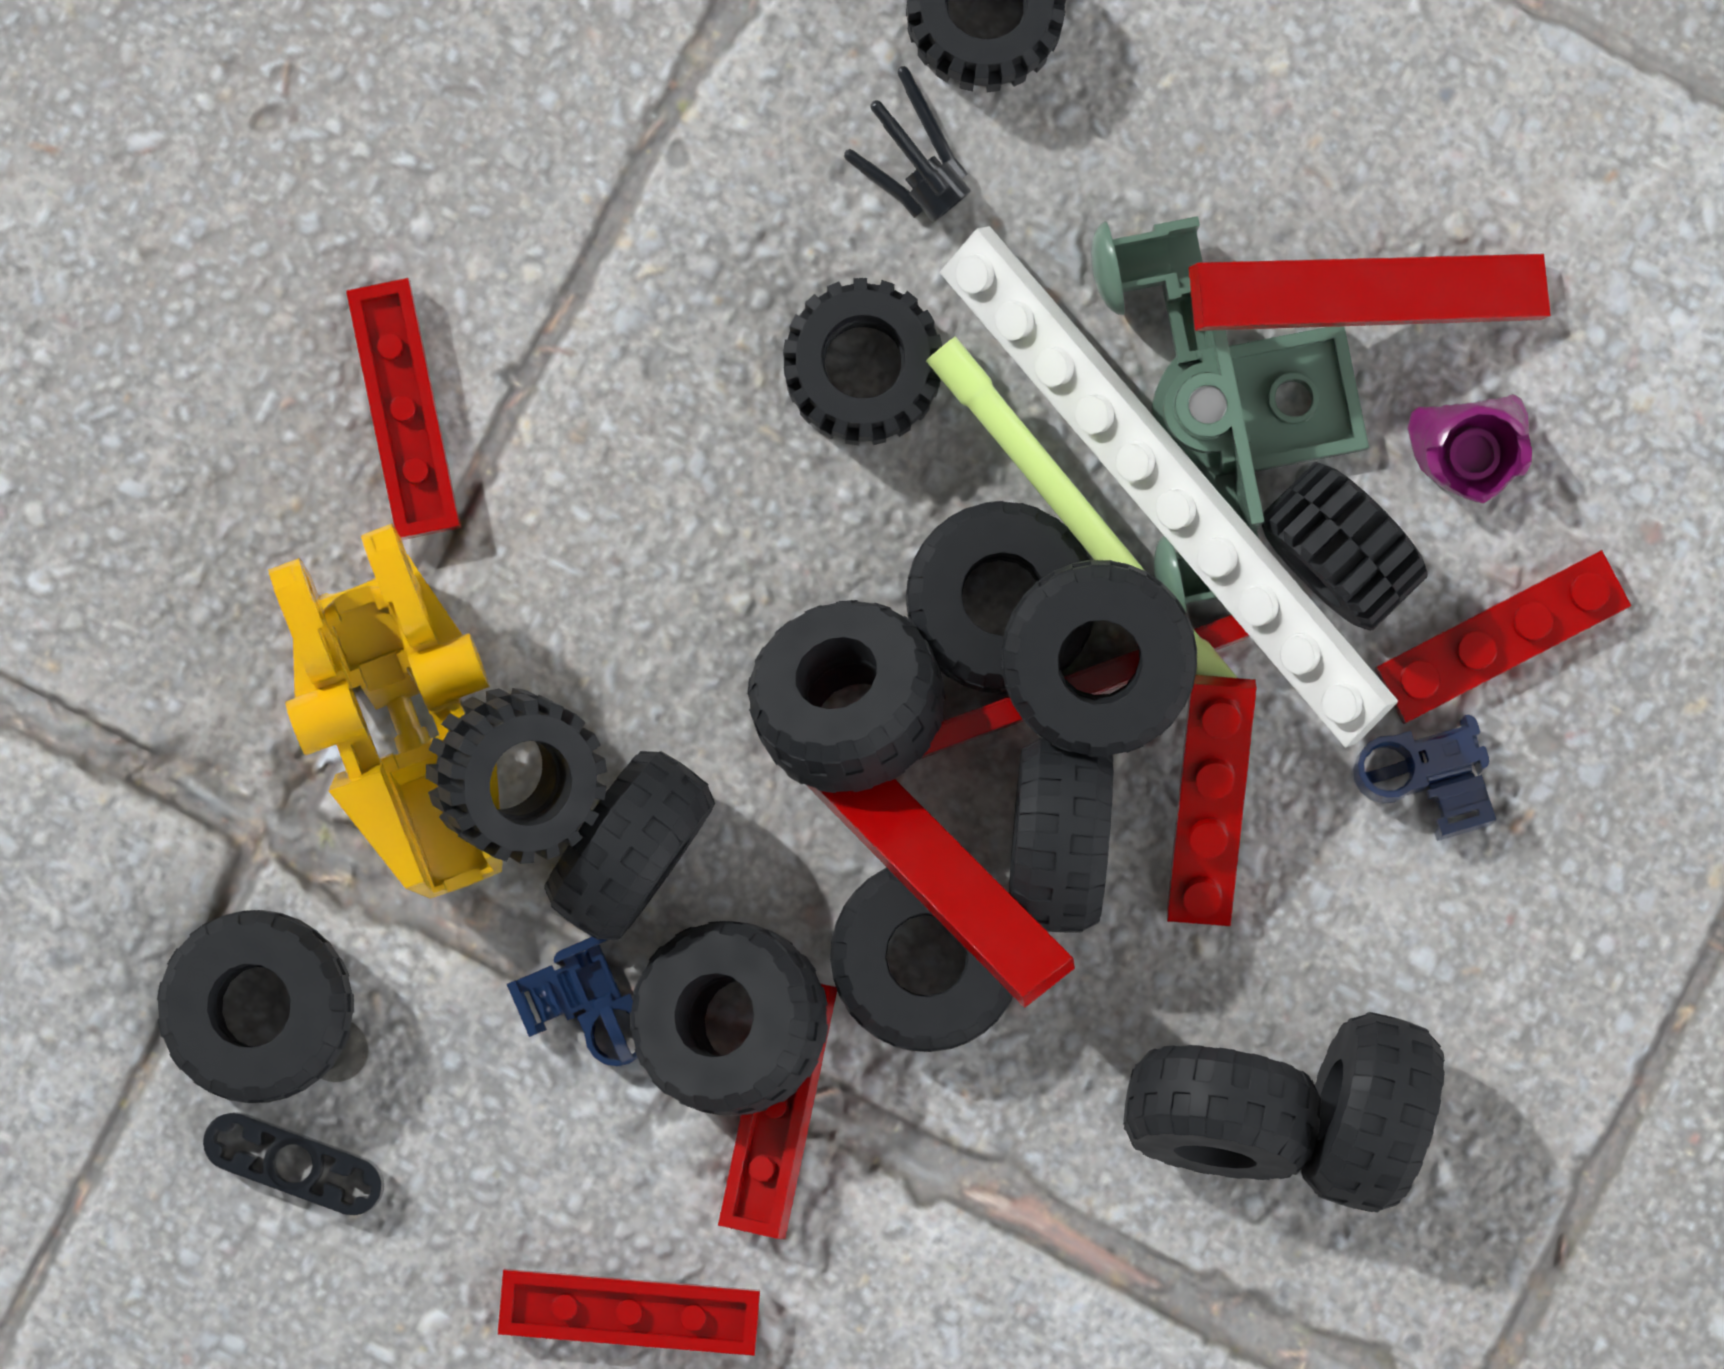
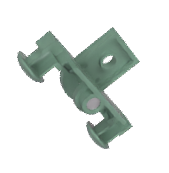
(1222, 396)

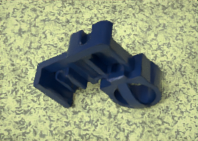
(1446, 772)
(578, 985)

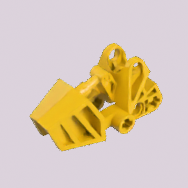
(395, 645)

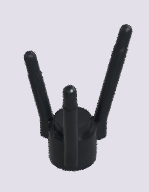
(933, 184)

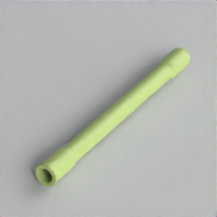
(975, 390)

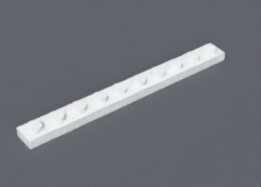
(1169, 487)

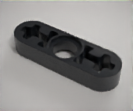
(254, 1132)

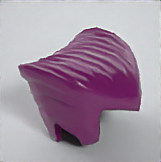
(1472, 445)

